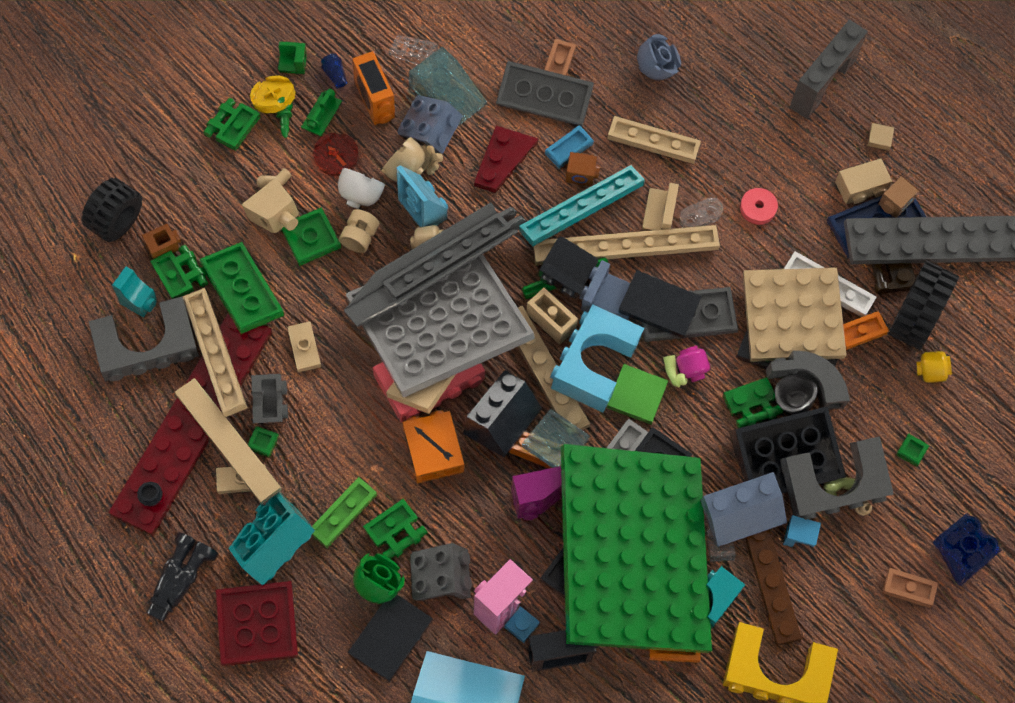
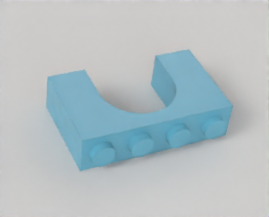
(596, 329)

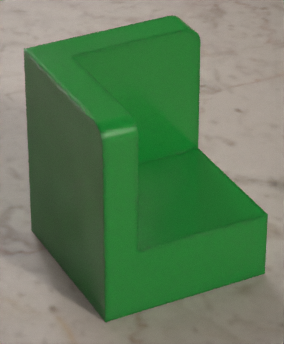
(292, 57)

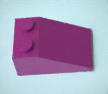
(536, 492)

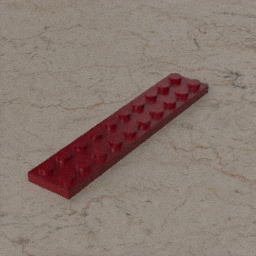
(181, 438)

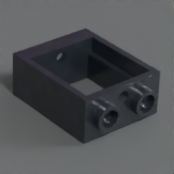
(551, 651)

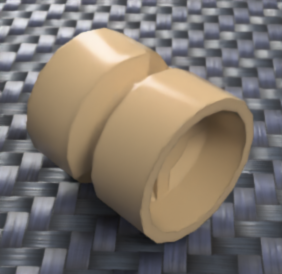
(359, 231)

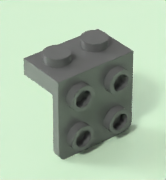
(440, 572)

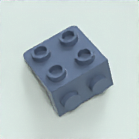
(430, 122)
(604, 291)

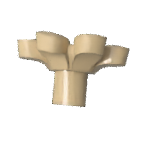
(431, 159)

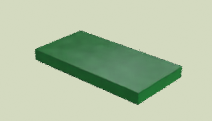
(241, 287)

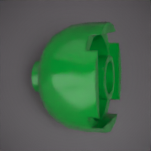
(377, 578)

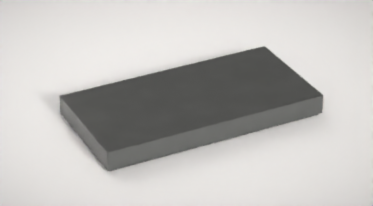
(545, 93)
(712, 317)

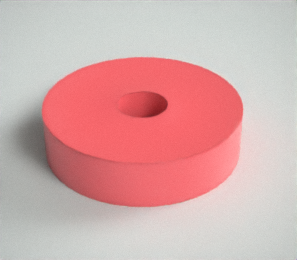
(758, 215)

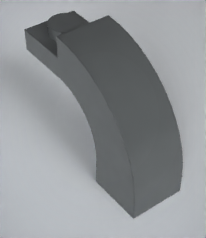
(829, 382)

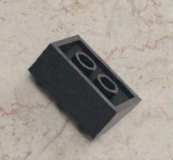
(502, 414)

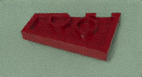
(502, 156)

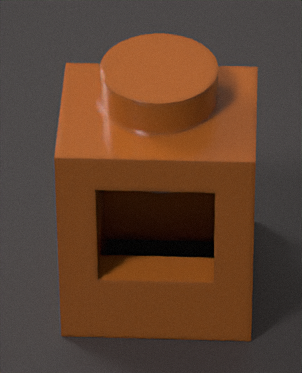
(161, 241)

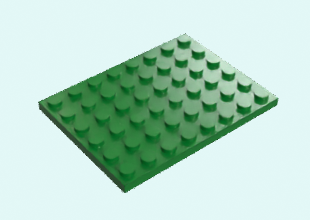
(634, 550)

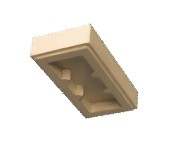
(304, 346)
(229, 481)

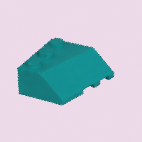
(271, 538)

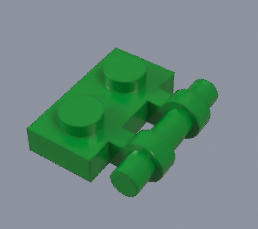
(237, 126)
(172, 275)
(749, 397)
(391, 523)

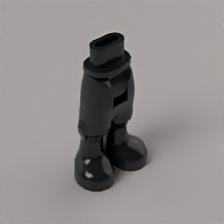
(177, 580)

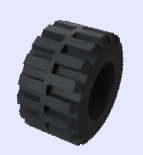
(111, 209)

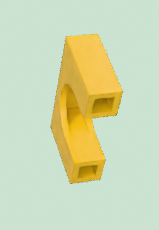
(745, 674)

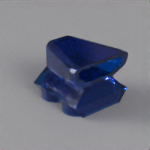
(966, 548)

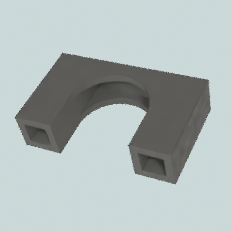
(837, 56)
(176, 345)
(870, 483)

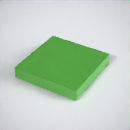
(637, 394)

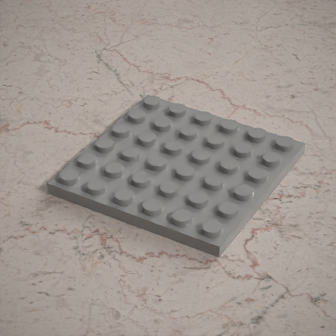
(447, 328)

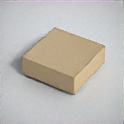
(880, 136)

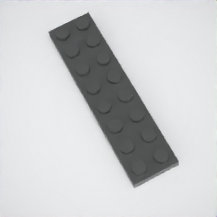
(930, 239)

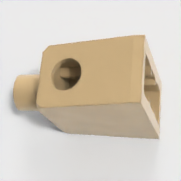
(272, 208)

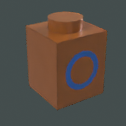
(582, 169)

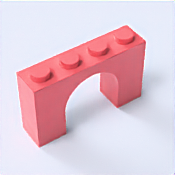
(468, 378)

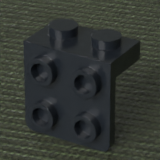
(567, 268)

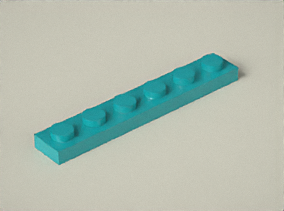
(581, 205)

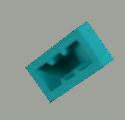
(134, 293)
(723, 590)

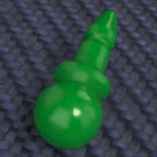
(284, 116)

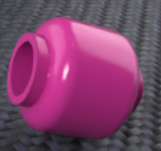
(693, 363)

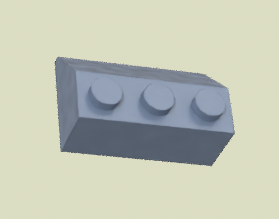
(744, 509)

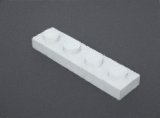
(851, 296)

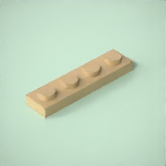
(654, 139)

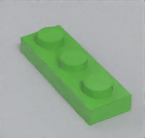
(343, 512)

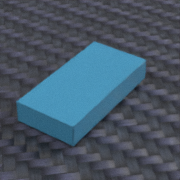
(574, 141)

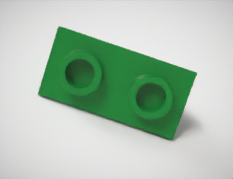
(322, 113)

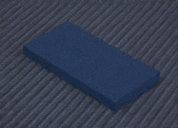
(868, 209)

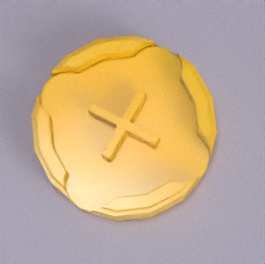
(266, 94)

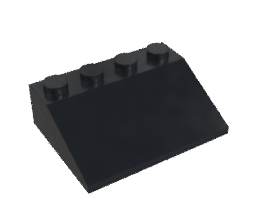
(764, 444)

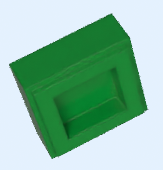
(263, 441)
(912, 450)

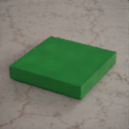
(311, 237)

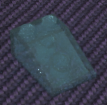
(445, 80)

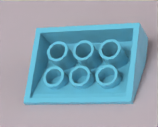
(461, 681)

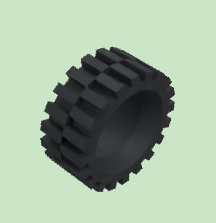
(923, 305)

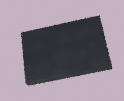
(659, 304)
(390, 637)

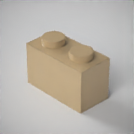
(863, 181)
(551, 316)

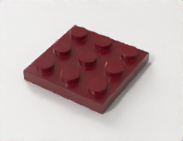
(256, 623)

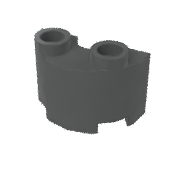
(268, 398)

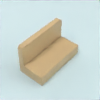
(660, 208)

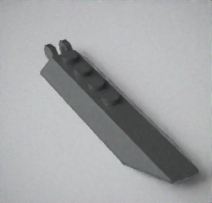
(432, 261)

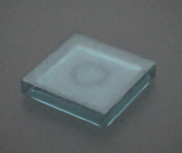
(550, 435)

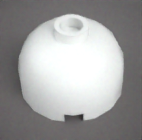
(359, 189)

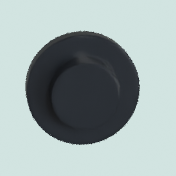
(149, 494)

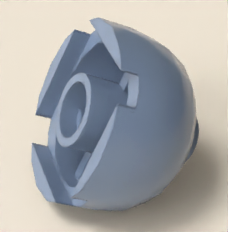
(657, 58)

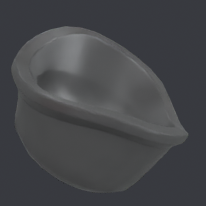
(795, 394)

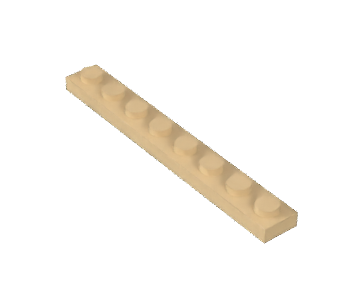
(640, 243)

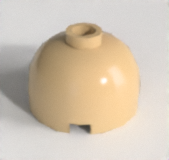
(409, 156)

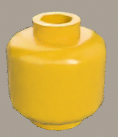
(934, 366)

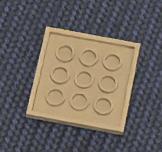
(793, 313)

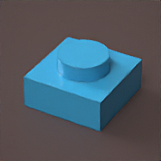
(522, 624)

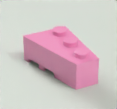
(497, 598)

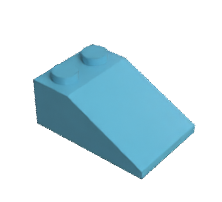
(419, 198)

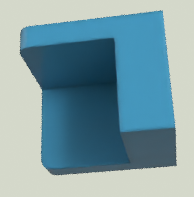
(801, 531)

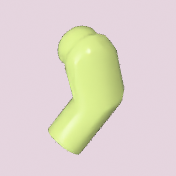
(672, 371)
(833, 486)

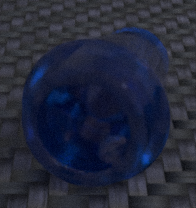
(334, 69)

